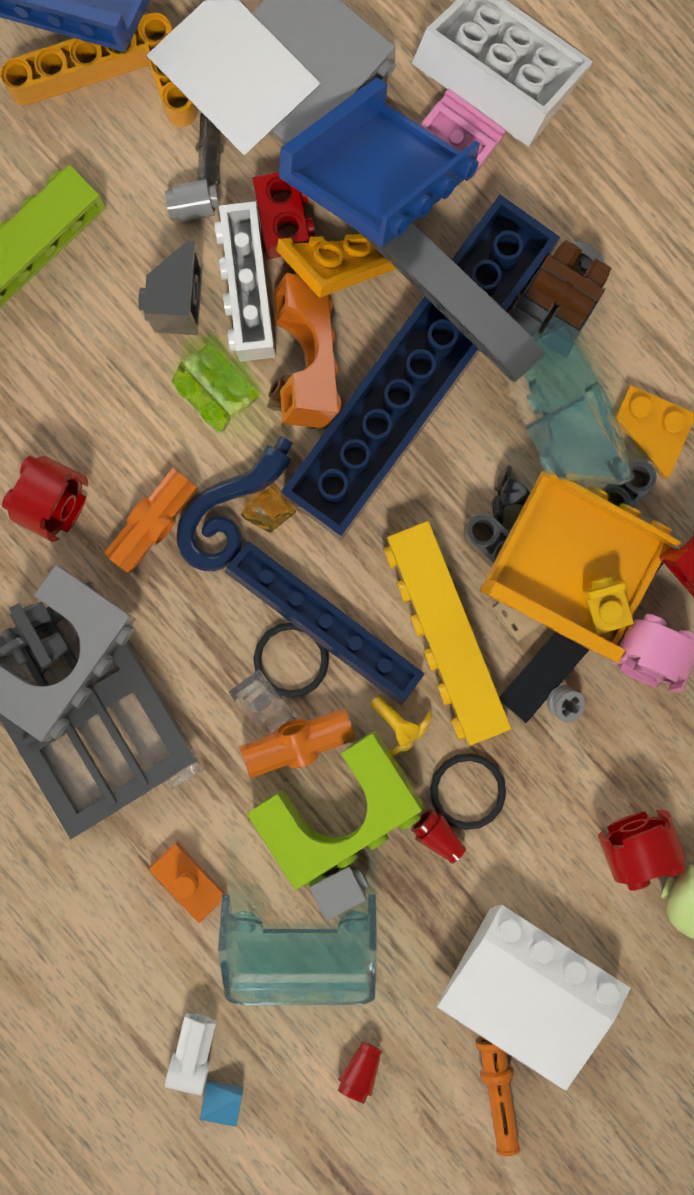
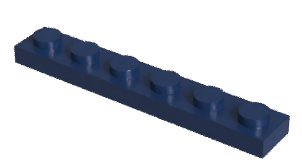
(324, 623)

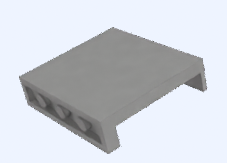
(333, 47)

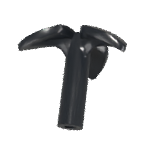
(509, 493)

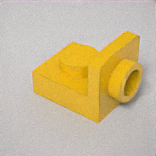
(608, 605)

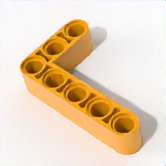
(106, 65)

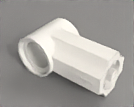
(189, 1063)

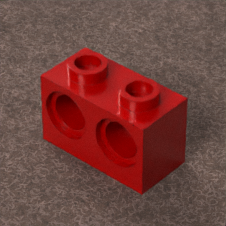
(277, 215)

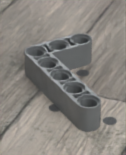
(622, 493)

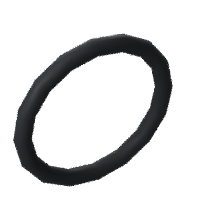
(283, 692)
(501, 789)

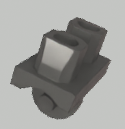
(26, 621)

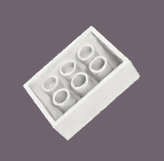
(501, 64)
(532, 996)

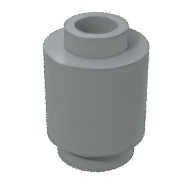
(192, 200)

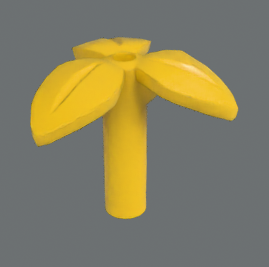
(405, 731)

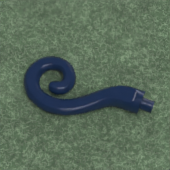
(263, 473)

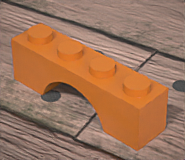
(311, 394)

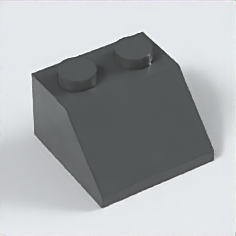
(174, 292)

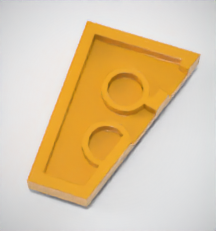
(334, 264)

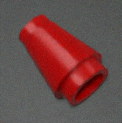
(438, 836)
(360, 1073)

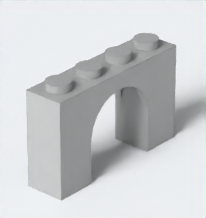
(100, 629)

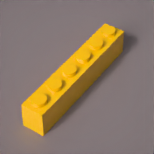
(447, 634)

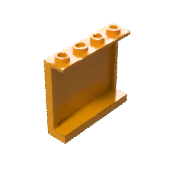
(565, 543)

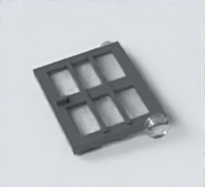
(114, 743)

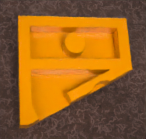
(655, 427)

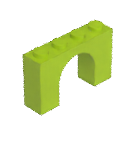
(308, 854)

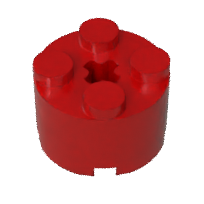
(46, 497)
(643, 849)

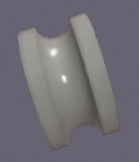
(573, 710)

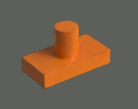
(187, 882)

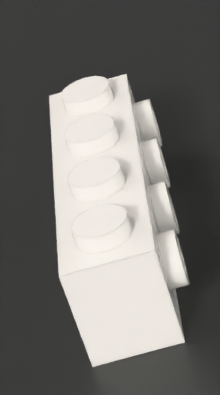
(247, 281)

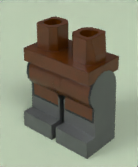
(561, 286)

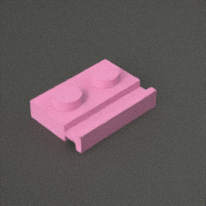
(462, 124)

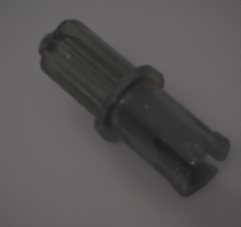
(209, 151)

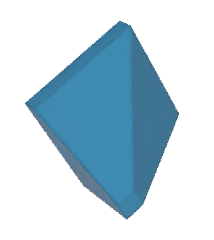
(221, 1103)

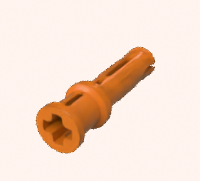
(500, 1075)

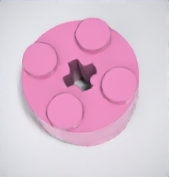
(657, 653)

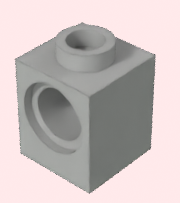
(340, 891)

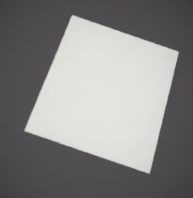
(233, 70)

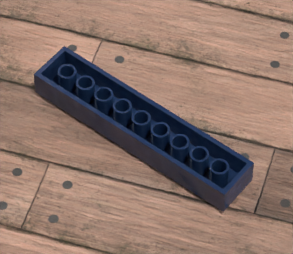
(413, 376)

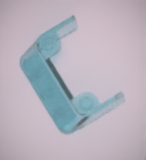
(579, 424)
(298, 964)

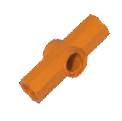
(150, 521)
(297, 743)

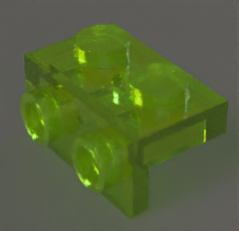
(213, 387)

